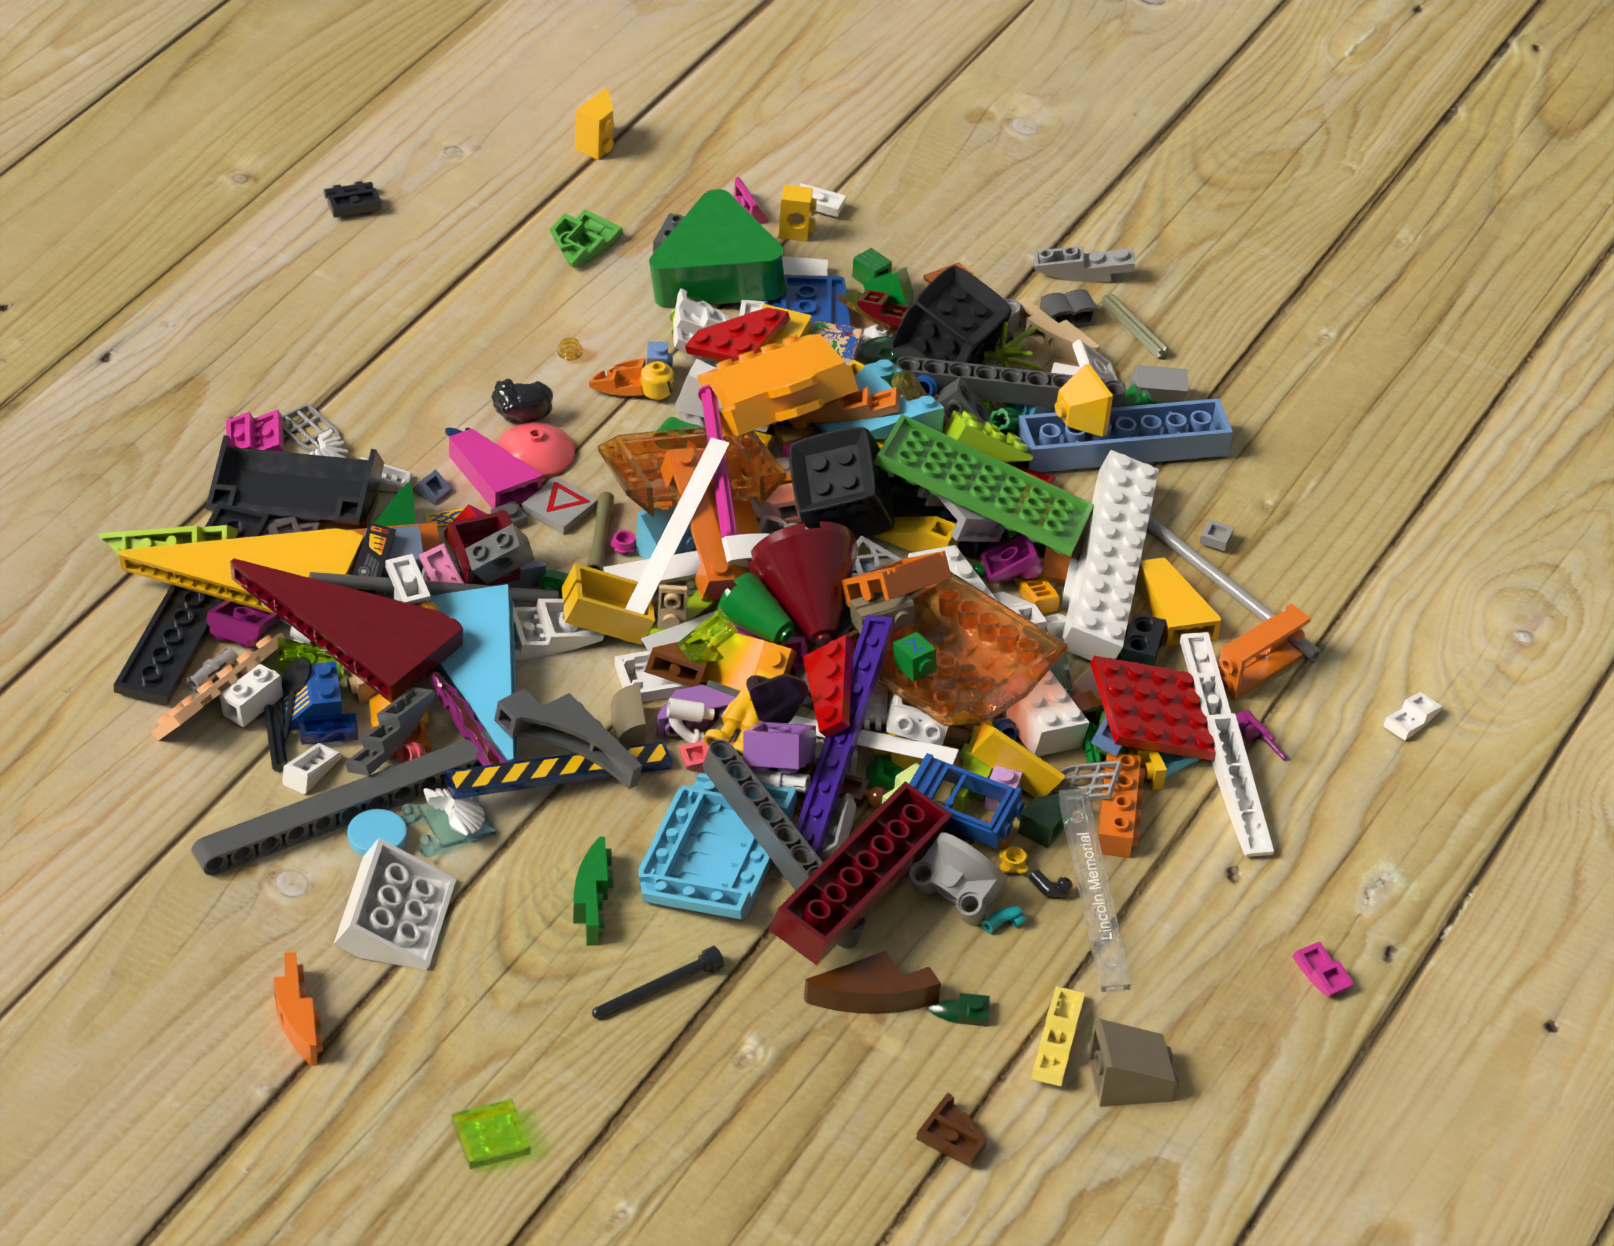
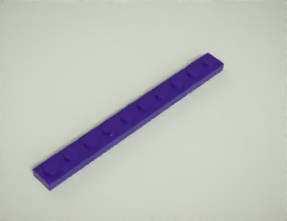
(839, 748)

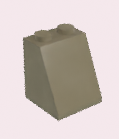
(1130, 1065)

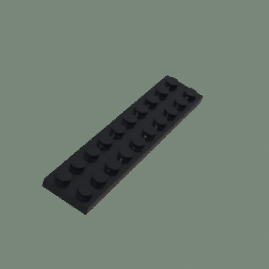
(179, 625)

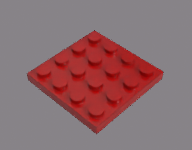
(1152, 708)

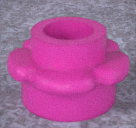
(624, 542)

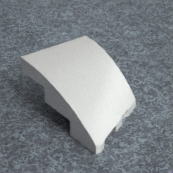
(691, 317)

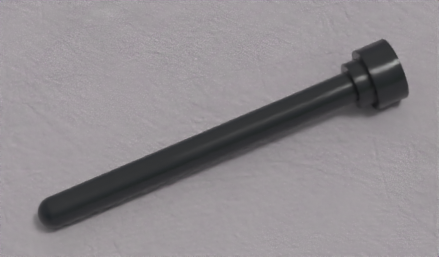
(709, 960)

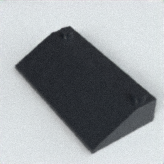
(295, 483)

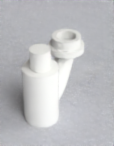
(691, 711)

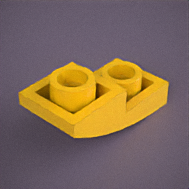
(1154, 766)

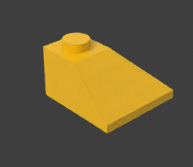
(1085, 402)

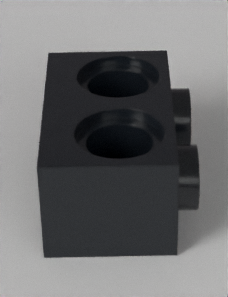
(1143, 639)

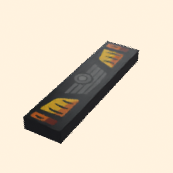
(374, 552)

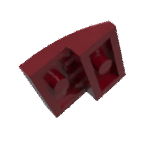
(878, 306)

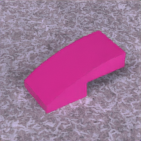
(1320, 969)

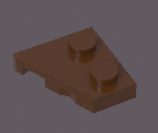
(952, 1133)

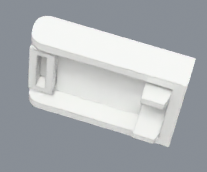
(651, 686)

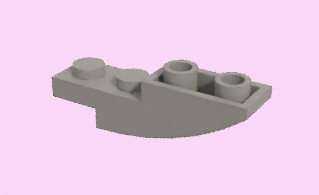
(1074, 265)

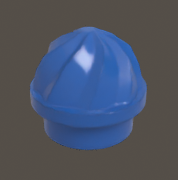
(928, 384)
(1006, 726)

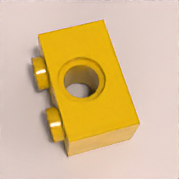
(795, 213)

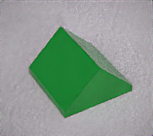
(399, 510)

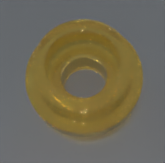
(570, 349)

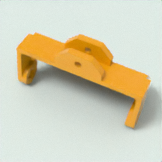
(778, 383)

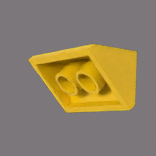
(997, 749)

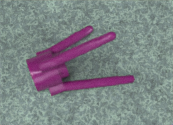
(1251, 728)

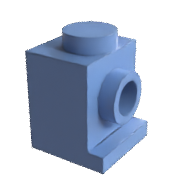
(659, 352)

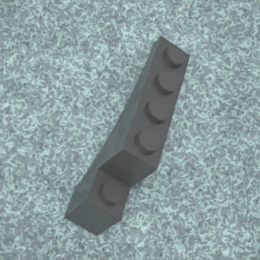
(570, 727)

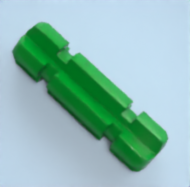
(1089, 748)

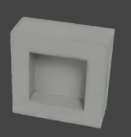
(1216, 535)

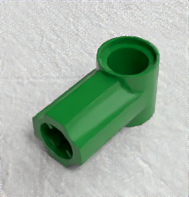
(1006, 419)

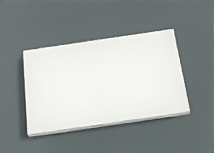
(804, 266)

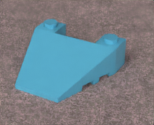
(924, 409)

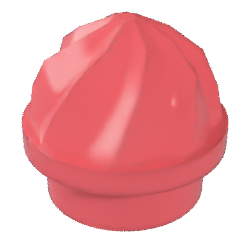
(410, 751)

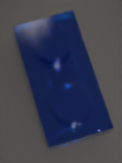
(328, 728)

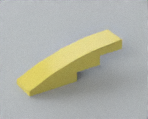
(1058, 1036)

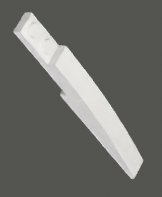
(1231, 760)

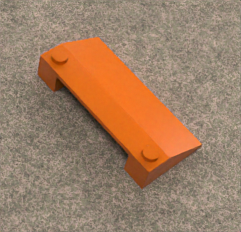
(714, 572)

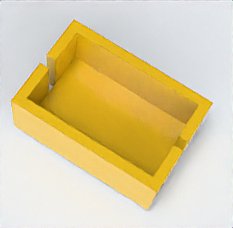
(599, 602)

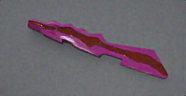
(464, 720)

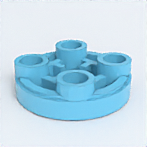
(376, 824)

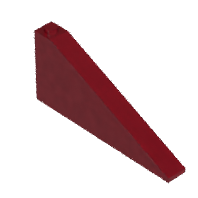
(371, 635)

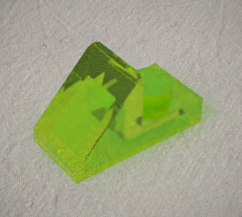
(704, 640)

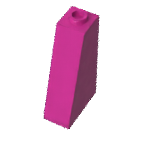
(492, 469)

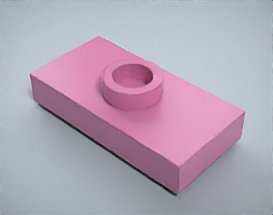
(440, 565)

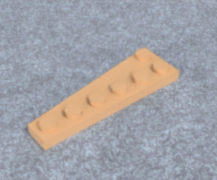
(211, 690)

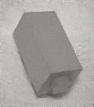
(1161, 382)

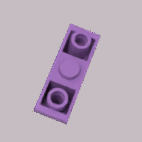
(701, 693)

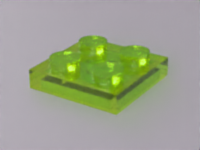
(491, 1134)

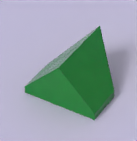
(894, 282)

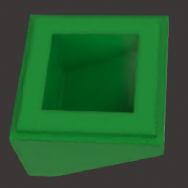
(882, 773)

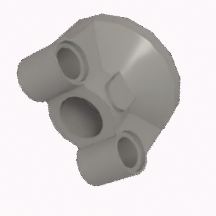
(959, 876)

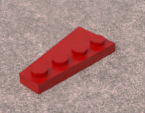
(830, 684)

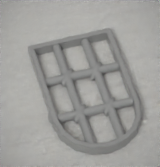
(307, 421)
(1096, 775)

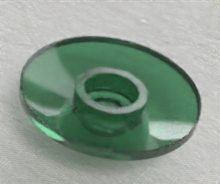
(879, 349)

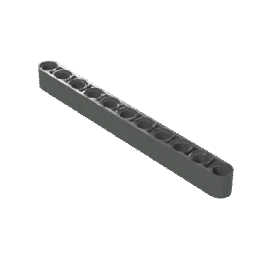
(330, 809)

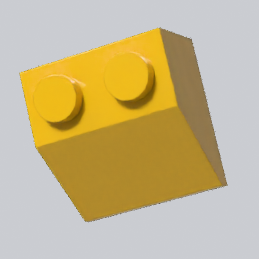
(595, 126)

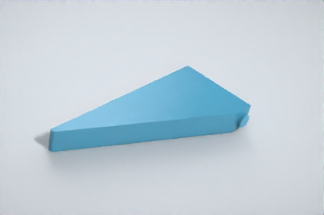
(485, 663)

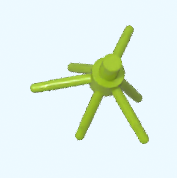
(1004, 353)

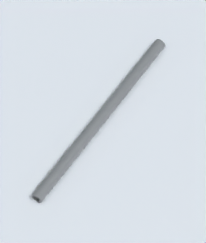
(1224, 582)

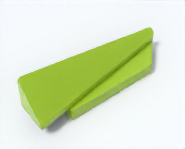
(166, 536)

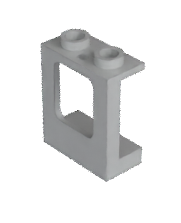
(969, 524)

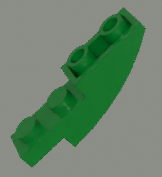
(592, 888)

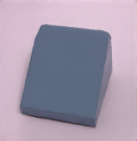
(432, 487)

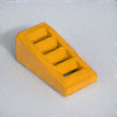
(1041, 595)

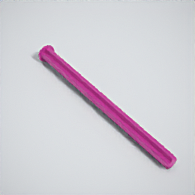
(721, 476)

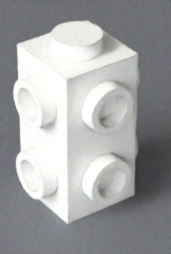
(251, 694)

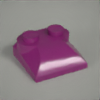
(1013, 559)
(239, 623)

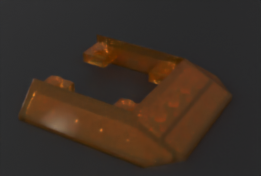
(638, 458)

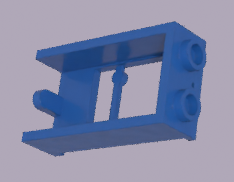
(930, 777)

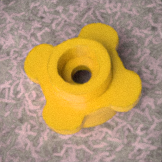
(1013, 860)

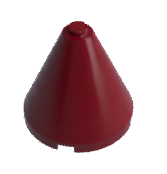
(807, 573)

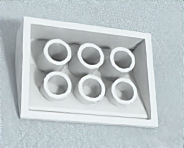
(395, 908)

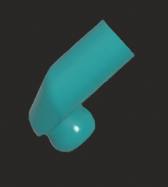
(1003, 915)

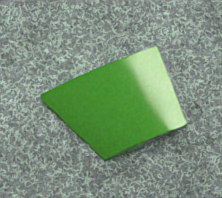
(584, 237)

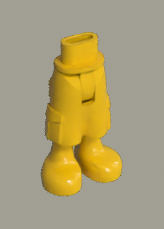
(738, 715)

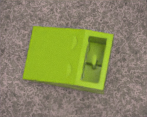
(986, 438)

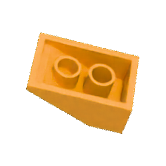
(744, 658)

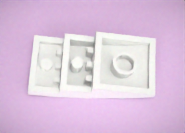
(544, 632)

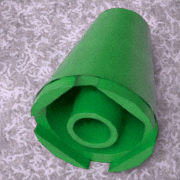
(756, 610)

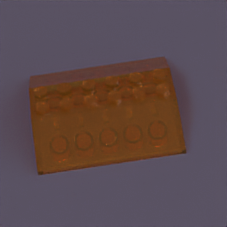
(982, 653)

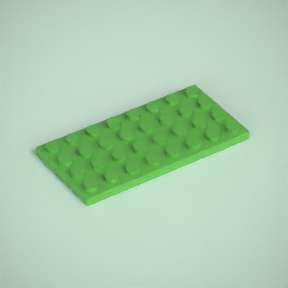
(984, 485)

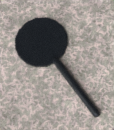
(293, 681)

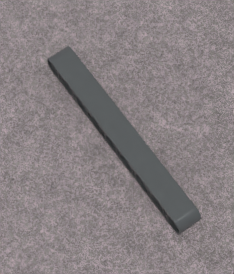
(1002, 383)
(765, 820)

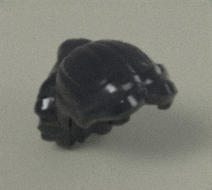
(522, 401)

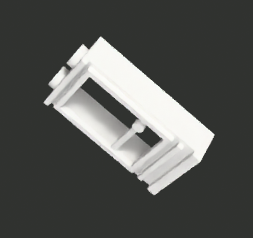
(905, 722)

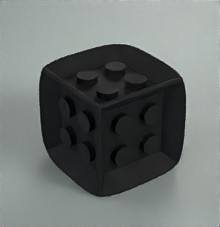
(952, 320)
(840, 483)

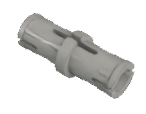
(211, 668)

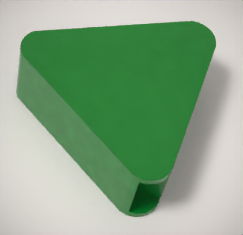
(718, 256)

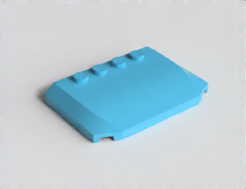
(706, 853)

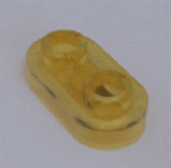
(908, 385)

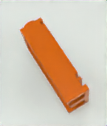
(898, 577)
(1261, 652)

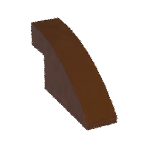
(872, 987)

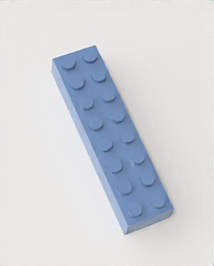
(1139, 432)

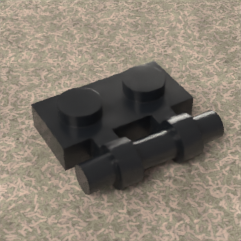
(353, 199)

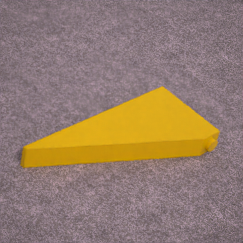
(206, 564)

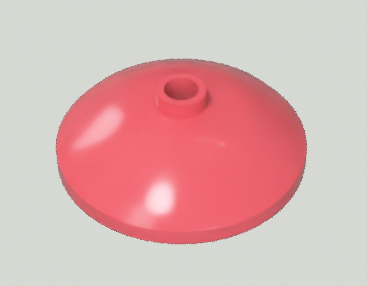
(540, 446)

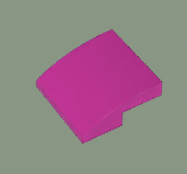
(257, 433)

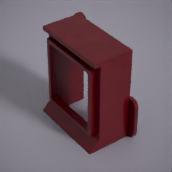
(474, 530)

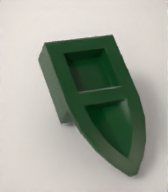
(967, 1010)

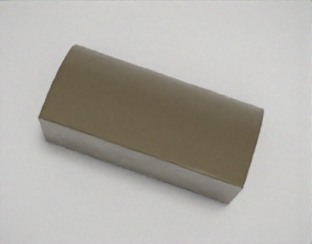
(628, 716)

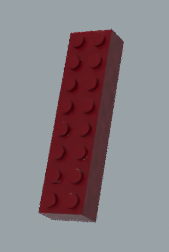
(859, 873)

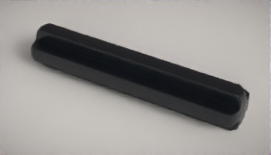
(275, 737)

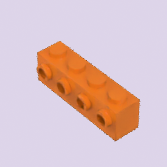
(1119, 813)

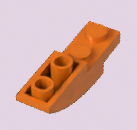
(297, 1011)

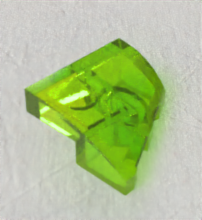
(290, 650)

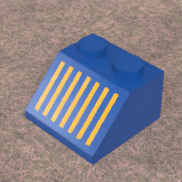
(318, 697)

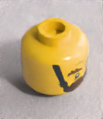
(657, 380)

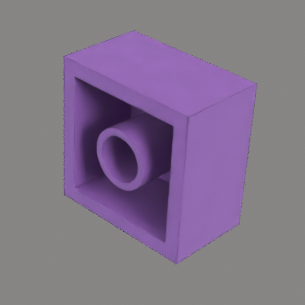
(779, 746)

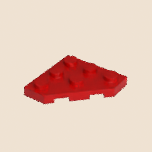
(738, 335)

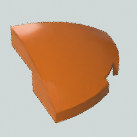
(621, 380)

